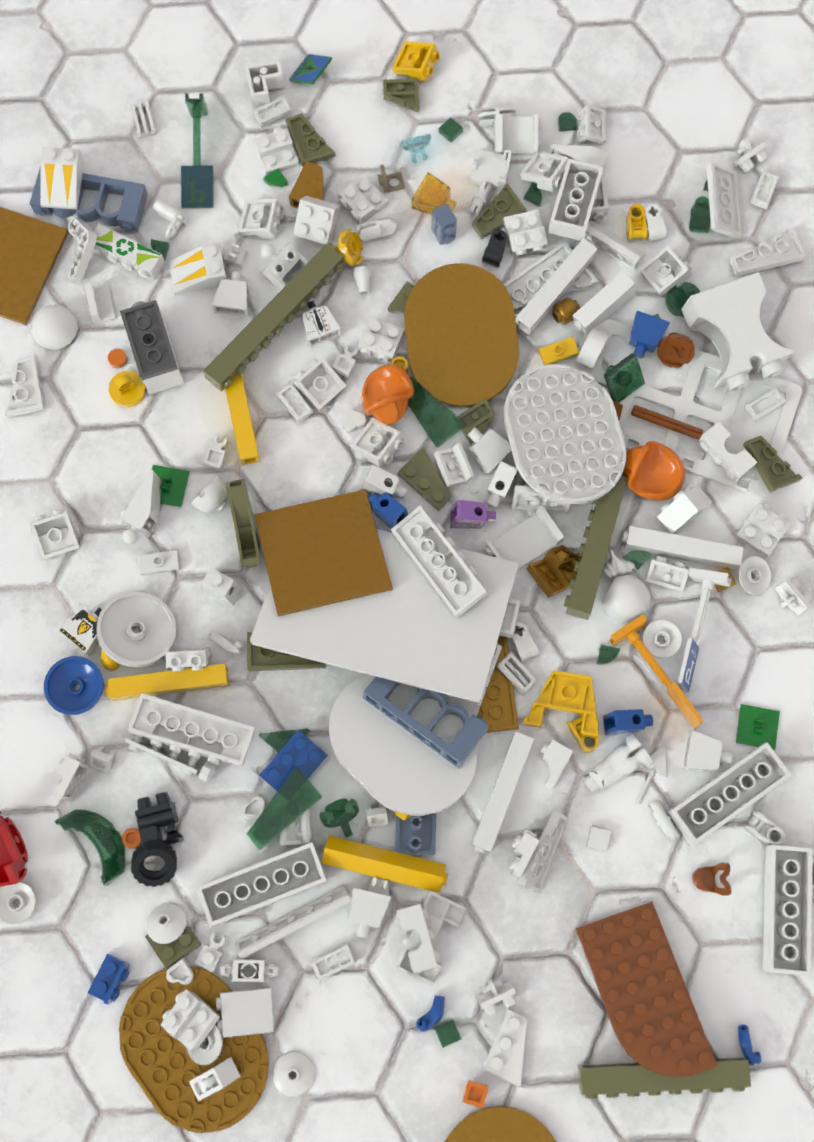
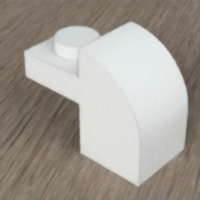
(593, 347)

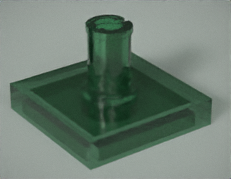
(624, 378)

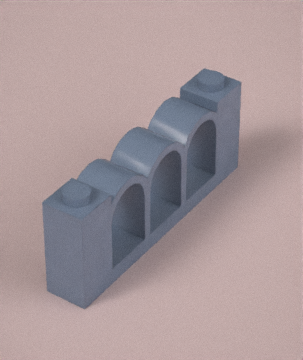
(127, 216)
(463, 744)

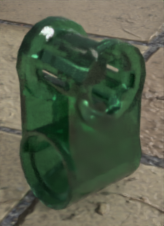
(700, 216)

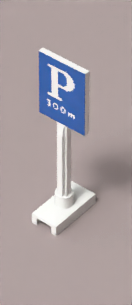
(708, 580)

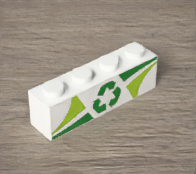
(127, 252)

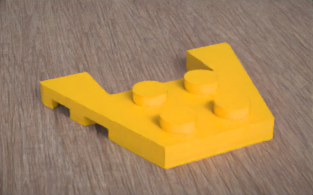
(569, 694)

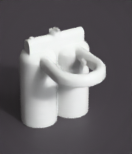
(171, 214)

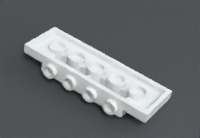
(440, 561)
(191, 731)

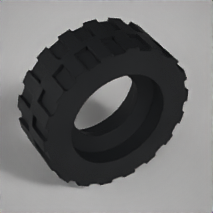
(149, 877)

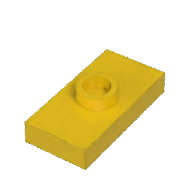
(559, 351)

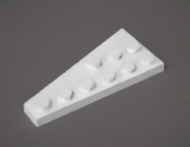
(530, 280)

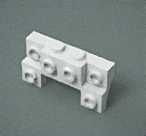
(438, 910)

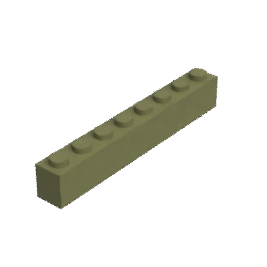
(594, 552)
(633, 1079)

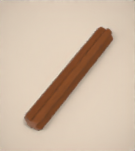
(666, 422)

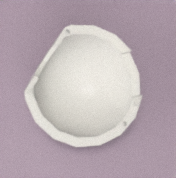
(54, 327)
(626, 599)

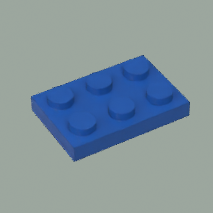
(297, 752)

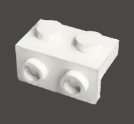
(454, 465)
(298, 832)

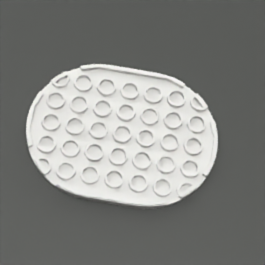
(564, 434)
(389, 759)

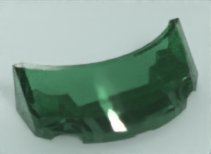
(104, 838)

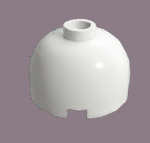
(211, 496)

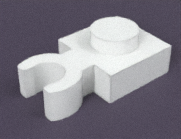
(345, 363)
(215, 455)
(210, 955)

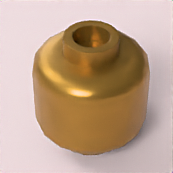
(564, 310)

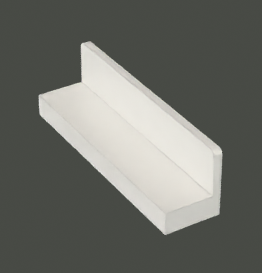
(613, 245)

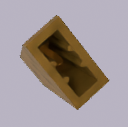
(309, 184)

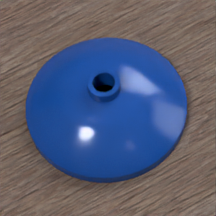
(62, 679)

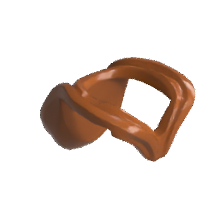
(705, 879)

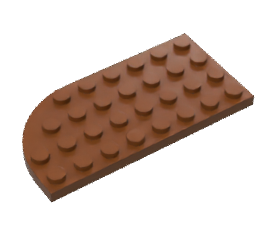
(646, 993)

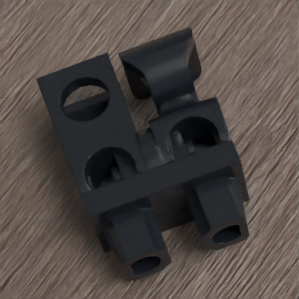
(153, 817)

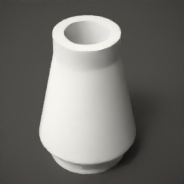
(362, 277)

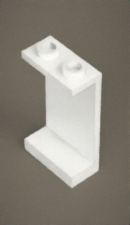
(526, 540)

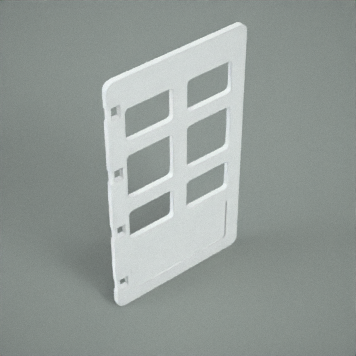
(732, 416)

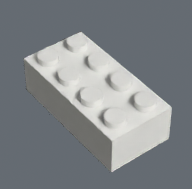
(575, 199)

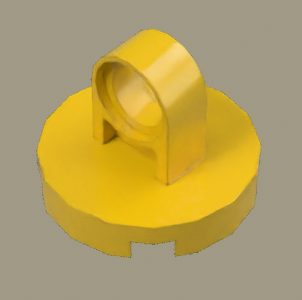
(350, 247)
(127, 389)

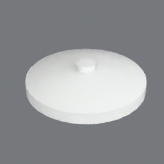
(136, 629)

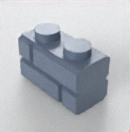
(444, 224)

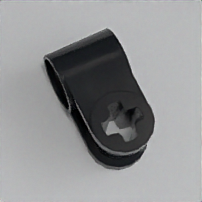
(494, 250)

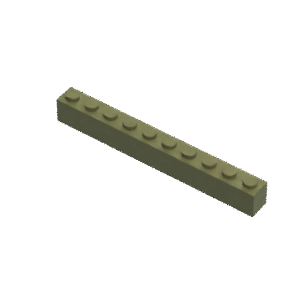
(274, 317)

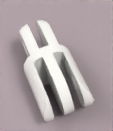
(487, 115)
(376, 228)

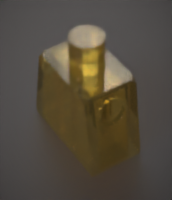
(431, 195)

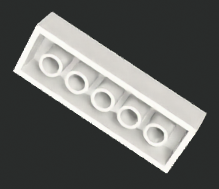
(728, 794)
(261, 884)
(787, 910)

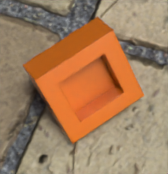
(475, 1093)

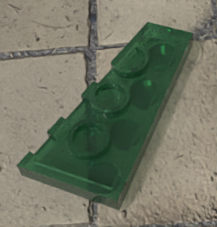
(433, 416)
(286, 806)

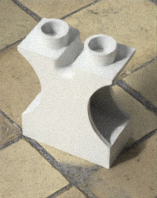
(733, 323)

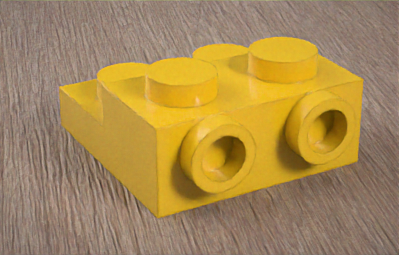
(416, 60)

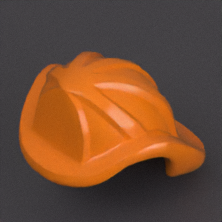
(387, 393)
(654, 471)

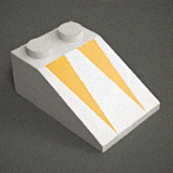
(61, 177)
(198, 269)

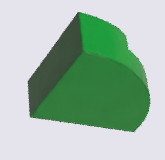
(276, 179)

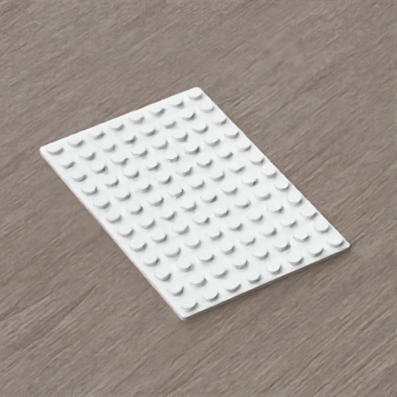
(402, 631)

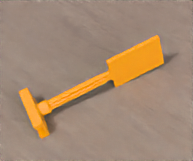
(630, 632)

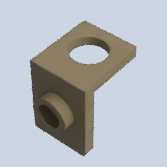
(384, 180)

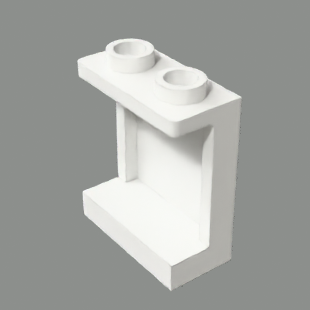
(245, 1012)

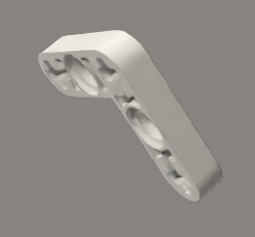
(87, 241)

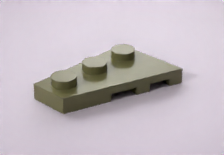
(306, 140)
(491, 217)
(771, 468)
(425, 479)

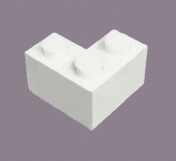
(262, 78)
(684, 508)

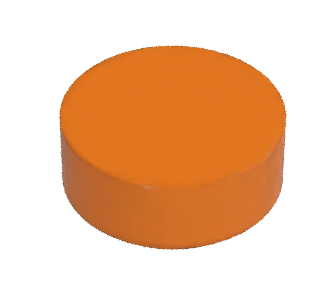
(117, 358)
(131, 838)

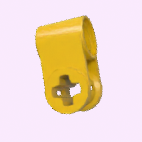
(636, 225)
(575, 731)

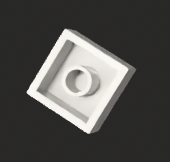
(316, 220)

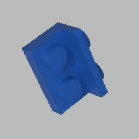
(109, 978)

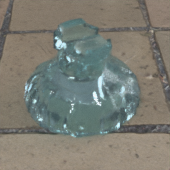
(416, 145)

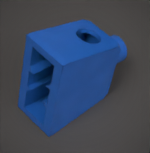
(646, 333)
(388, 509)
(626, 721)

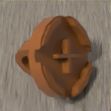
(675, 350)

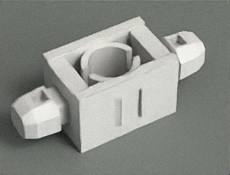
(227, 970)

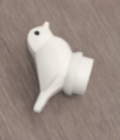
(617, 566)

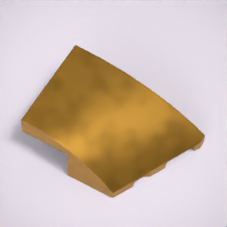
(554, 570)

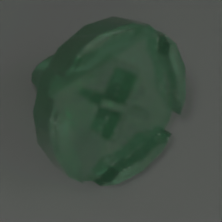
(677, 297)
(339, 814)

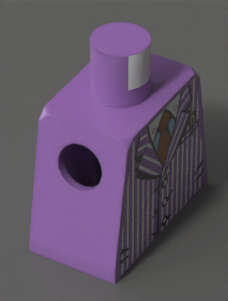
(470, 515)

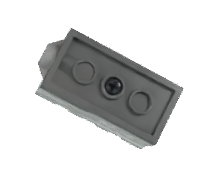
(151, 346)

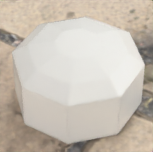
(207, 772)

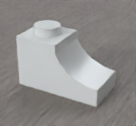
(556, 758)
(214, 1079)

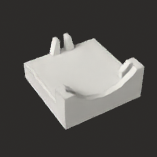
(490, 168)

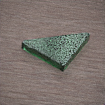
(279, 738)

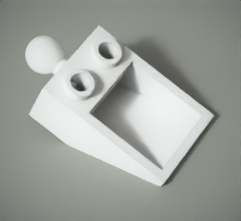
(288, 266)
(144, 509)

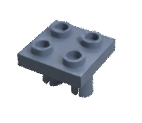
(416, 835)

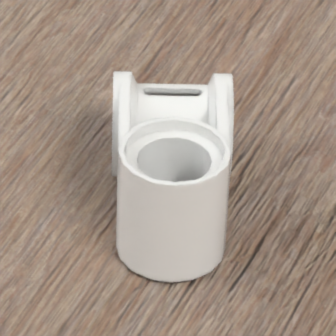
(655, 224)
(524, 644)
(763, 829)

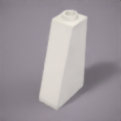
(605, 303)

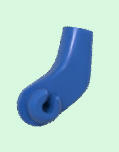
(433, 1016)
(746, 1045)

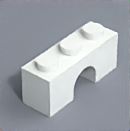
(735, 464)
(424, 956)

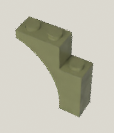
(244, 523)

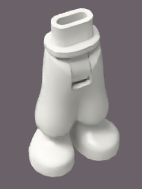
(617, 764)

